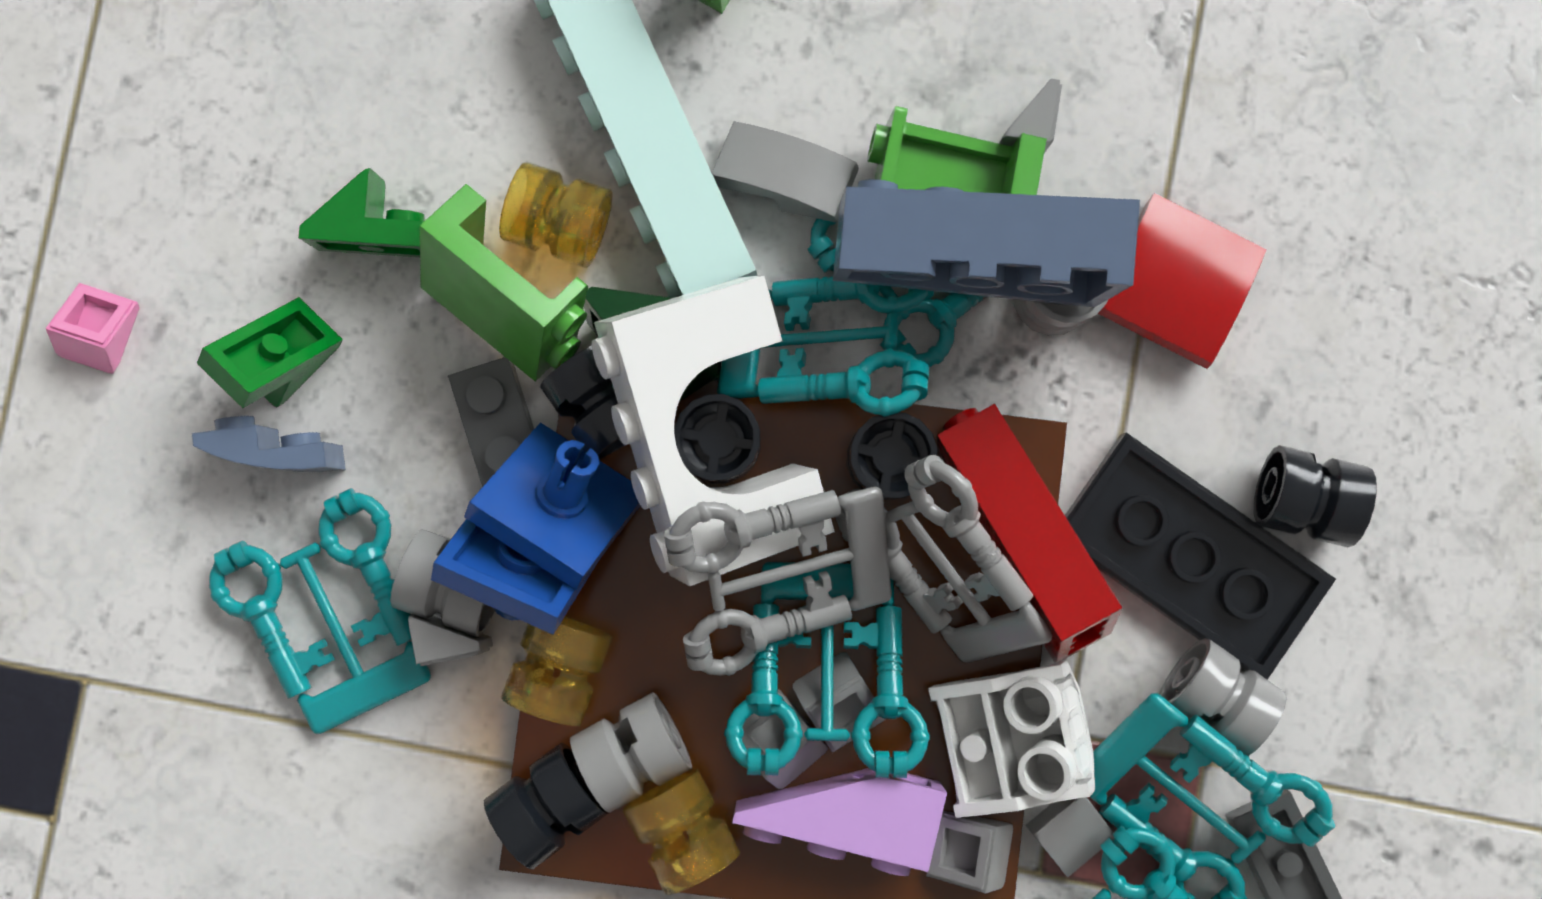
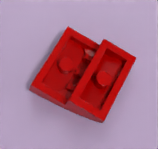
(1185, 281)

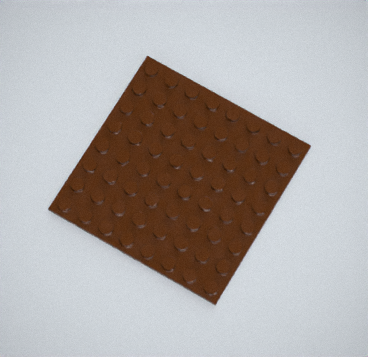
(647, 654)

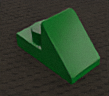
(355, 222)
(270, 354)

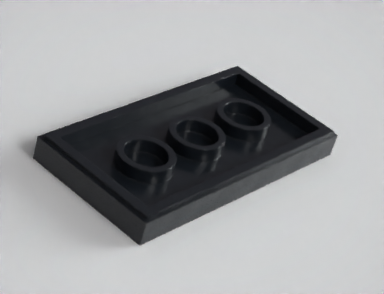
(1195, 556)

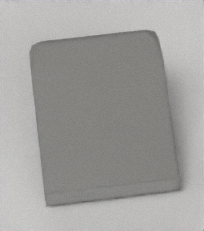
(1038, 117)
(438, 643)
(849, 696)
(768, 733)
(1070, 832)
(971, 852)

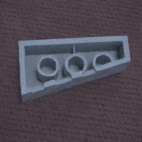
(987, 243)

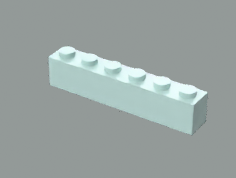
(651, 143)

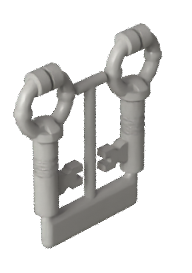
(866, 554)
(999, 578)

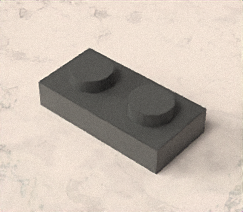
(491, 413)
(1282, 867)

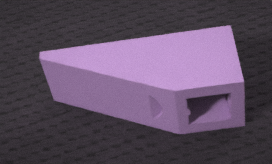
(853, 813)

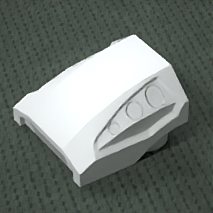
(1016, 740)

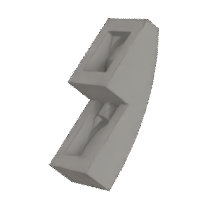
(785, 168)

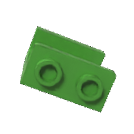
(931, 157)
(491, 295)

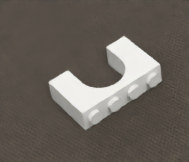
(650, 363)

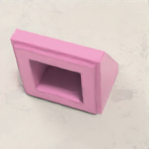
(93, 327)

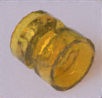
(550, 213)
(575, 650)
(661, 818)

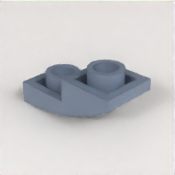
(259, 446)

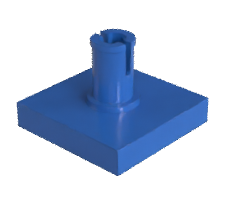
(555, 505)
(503, 579)

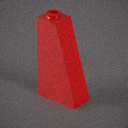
(1030, 530)

